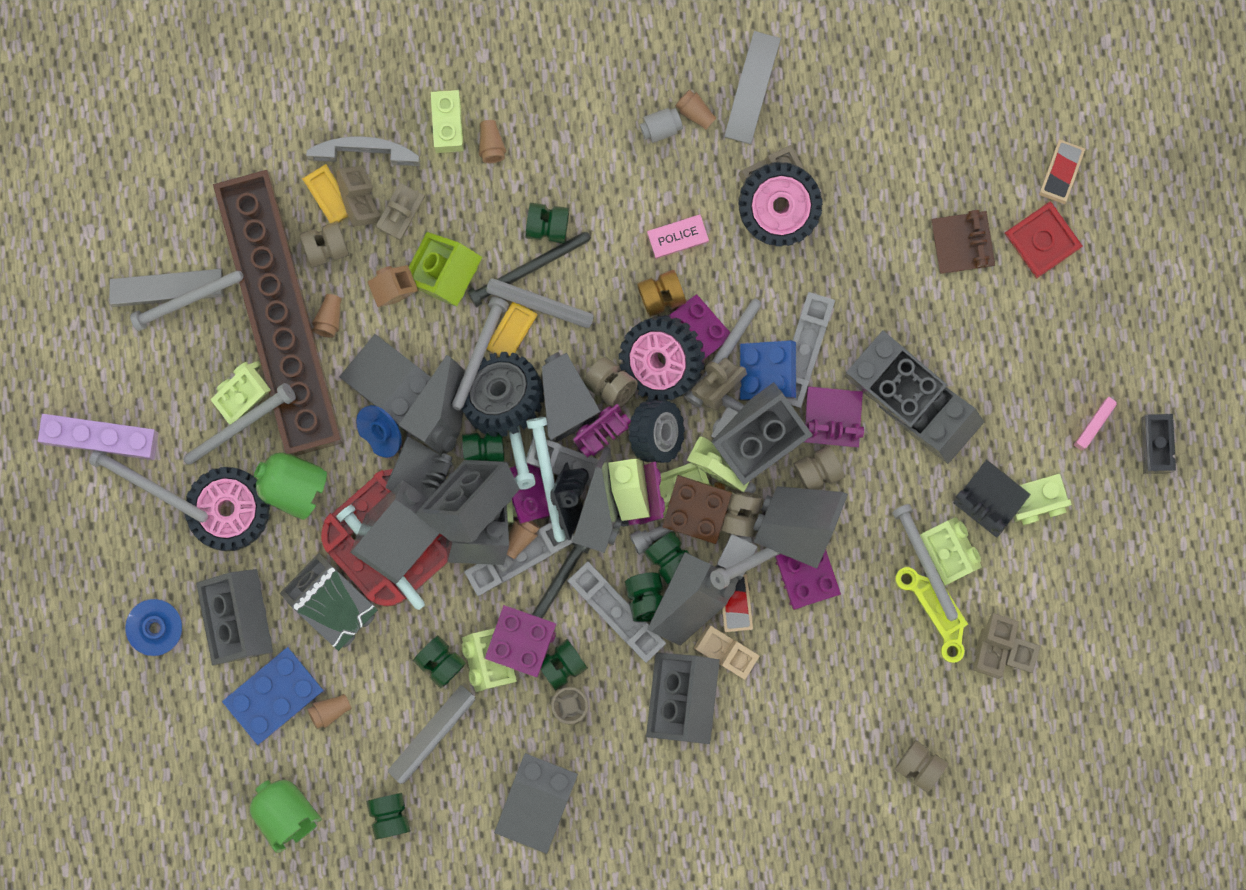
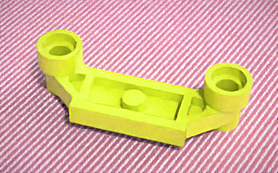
(949, 630)

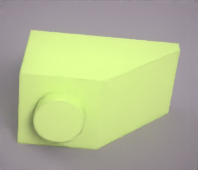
(629, 488)

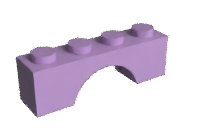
(98, 436)

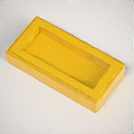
(326, 193)
(512, 329)

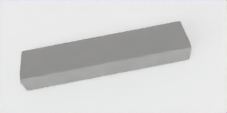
(159, 287)
(431, 735)

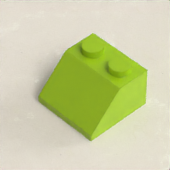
(443, 268)

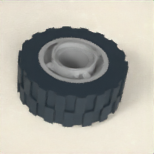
(656, 431)

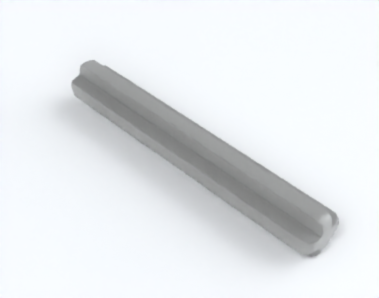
(539, 303)

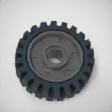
(520, 397)

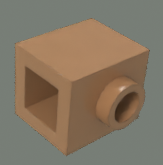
(392, 285)

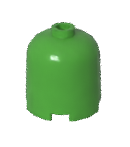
(289, 483)
(282, 813)

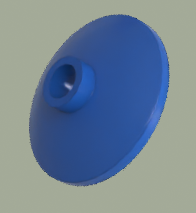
(379, 431)
(139, 623)

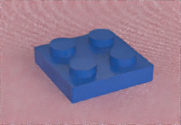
(768, 364)

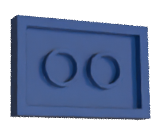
(273, 696)

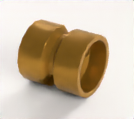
(652, 297)

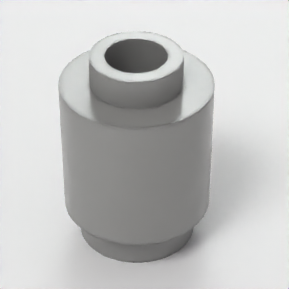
(661, 125)

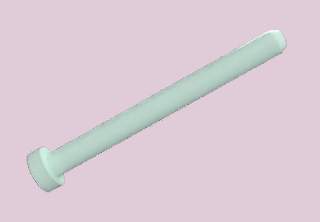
(546, 471)
(524, 479)
(406, 588)

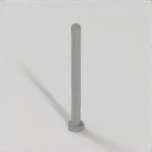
(284, 394)
(100, 458)

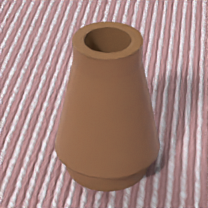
(695, 109)
(491, 144)
(328, 317)
(521, 536)
(327, 711)

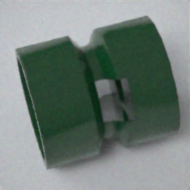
(547, 223)
(483, 449)
(667, 555)
(645, 593)
(569, 658)
(439, 661)
(388, 816)

